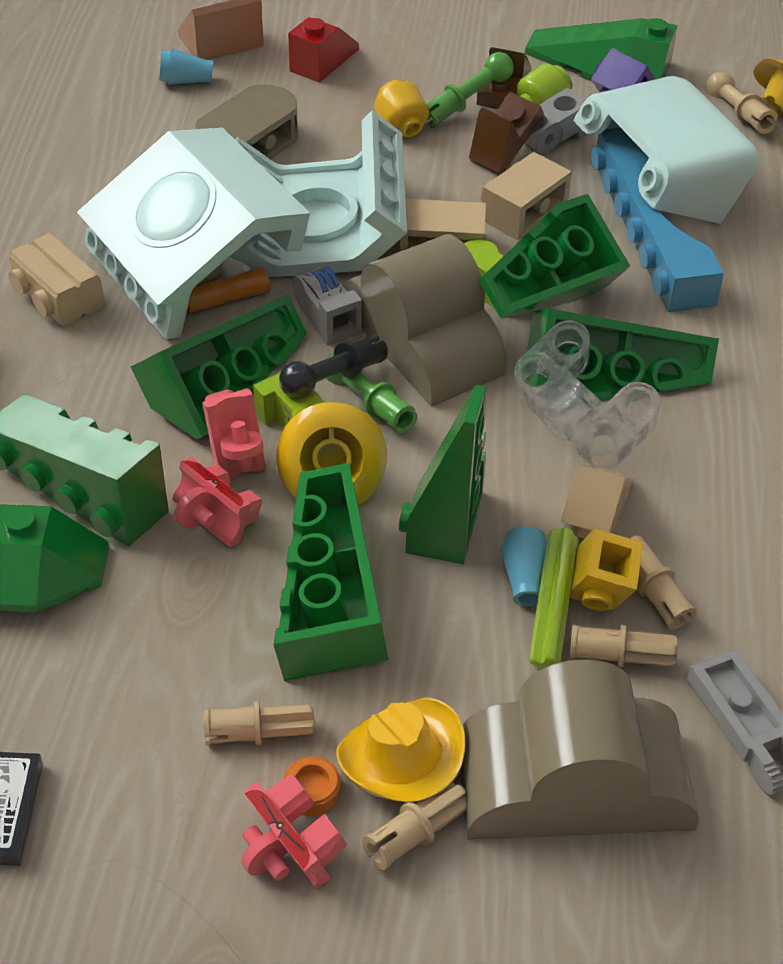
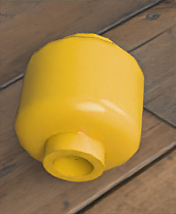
(402, 106)

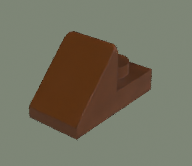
(495, 92)
(503, 133)

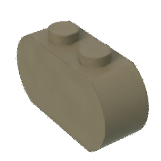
(259, 116)

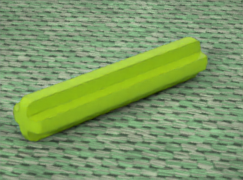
(553, 598)

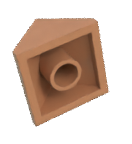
(223, 28)

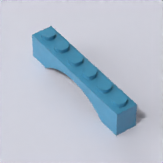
(679, 265)

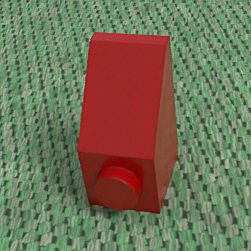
(318, 48)

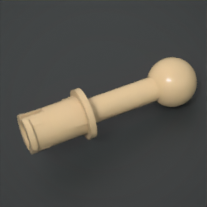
(748, 107)

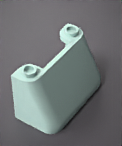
(693, 150)

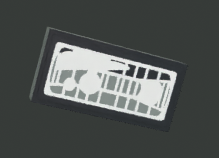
(18, 791)

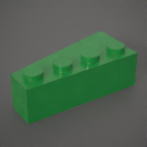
(84, 468)
(329, 590)

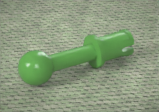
(497, 68)
(380, 401)

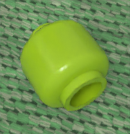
(543, 83)

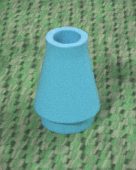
(184, 68)
(524, 559)

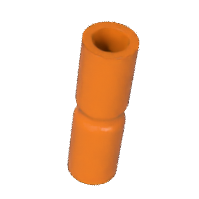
(230, 289)

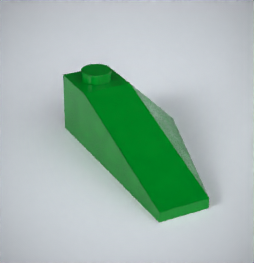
(587, 44)
(556, 261)
(631, 354)
(217, 360)
(451, 489)

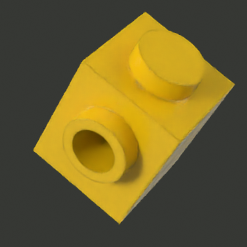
(605, 570)

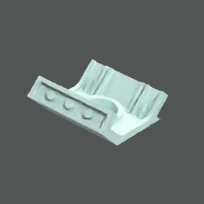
(352, 206)
(182, 216)

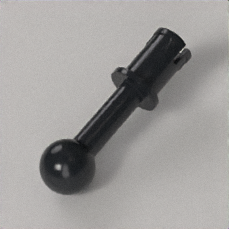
(349, 359)

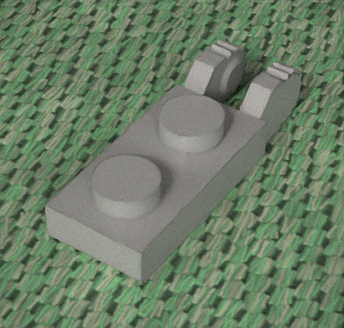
(743, 713)

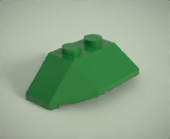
(46, 558)

